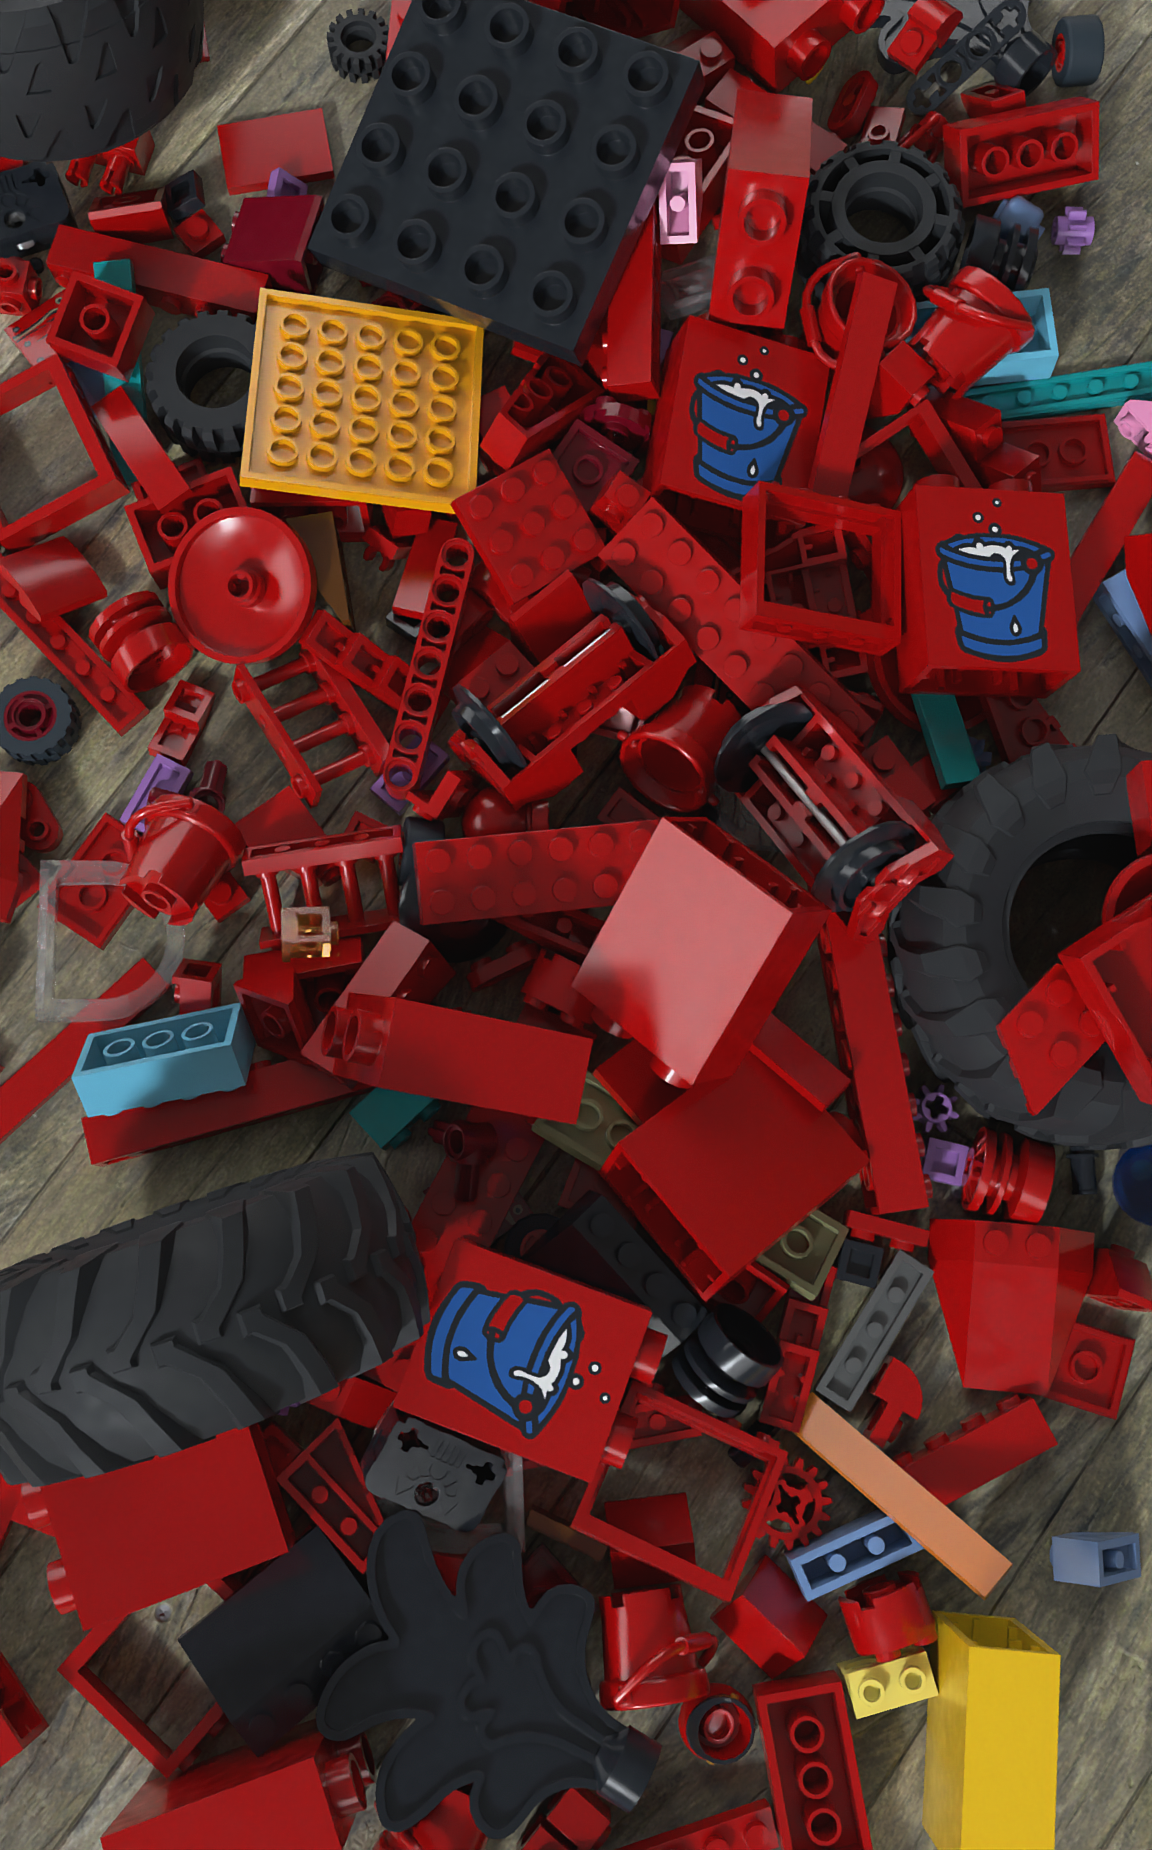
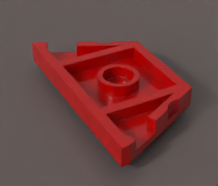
(1048, 1037)

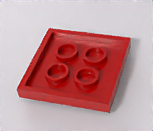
(528, 526)

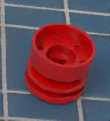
(140, 641)
(1017, 1178)

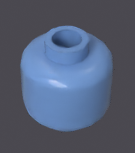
(1019, 211)

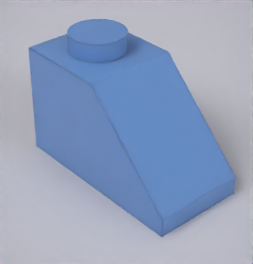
(1095, 1557)

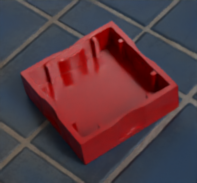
(1115, 982)

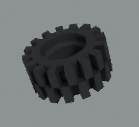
(354, 29)

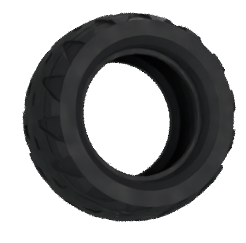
(91, 72)

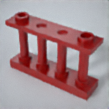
(332, 690)
(343, 851)

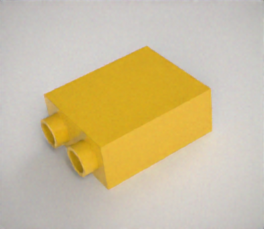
(991, 1736)

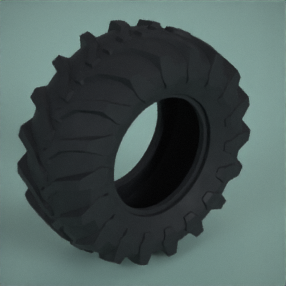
(954, 942)
(203, 1318)

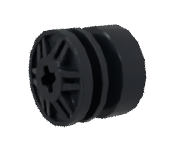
(1003, 258)
(727, 1360)

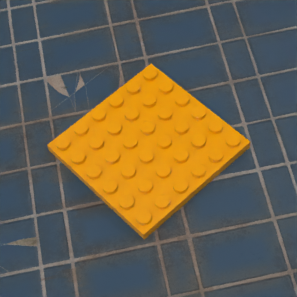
(362, 402)

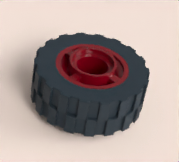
(51, 735)

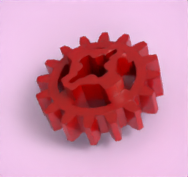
(804, 1494)

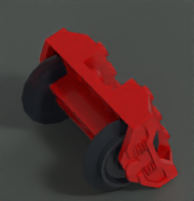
(570, 696)
(869, 845)

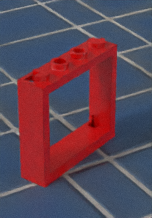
(939, 449)
(84, 499)
(810, 625)
(724, 1429)
(122, 1717)

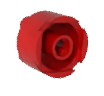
(551, 986)
(888, 1615)

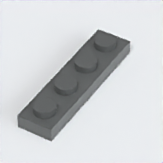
(873, 1330)

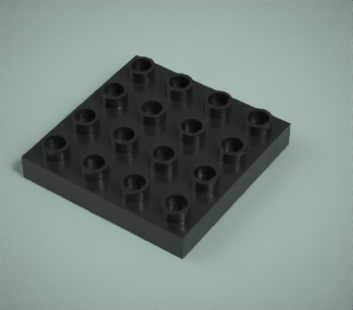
(508, 167)

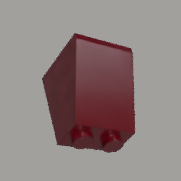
(273, 239)

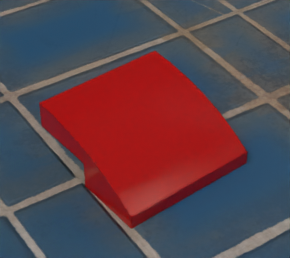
(52, 578)

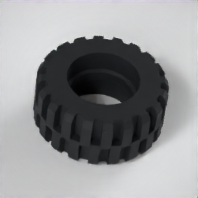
(181, 362)

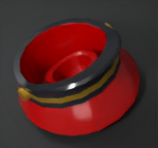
(718, 1725)

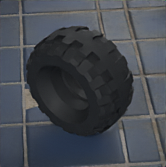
(890, 182)

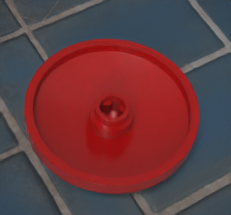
(242, 586)

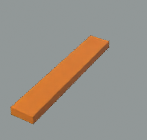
(903, 1498)

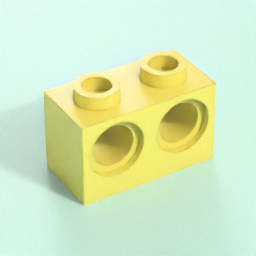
(883, 1686)

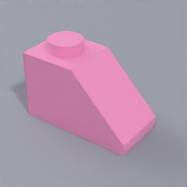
(681, 202)

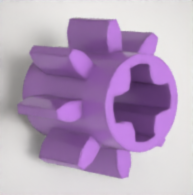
(1072, 230)
(942, 1103)

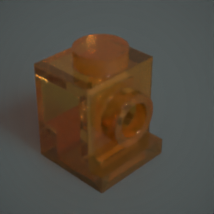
(307, 932)

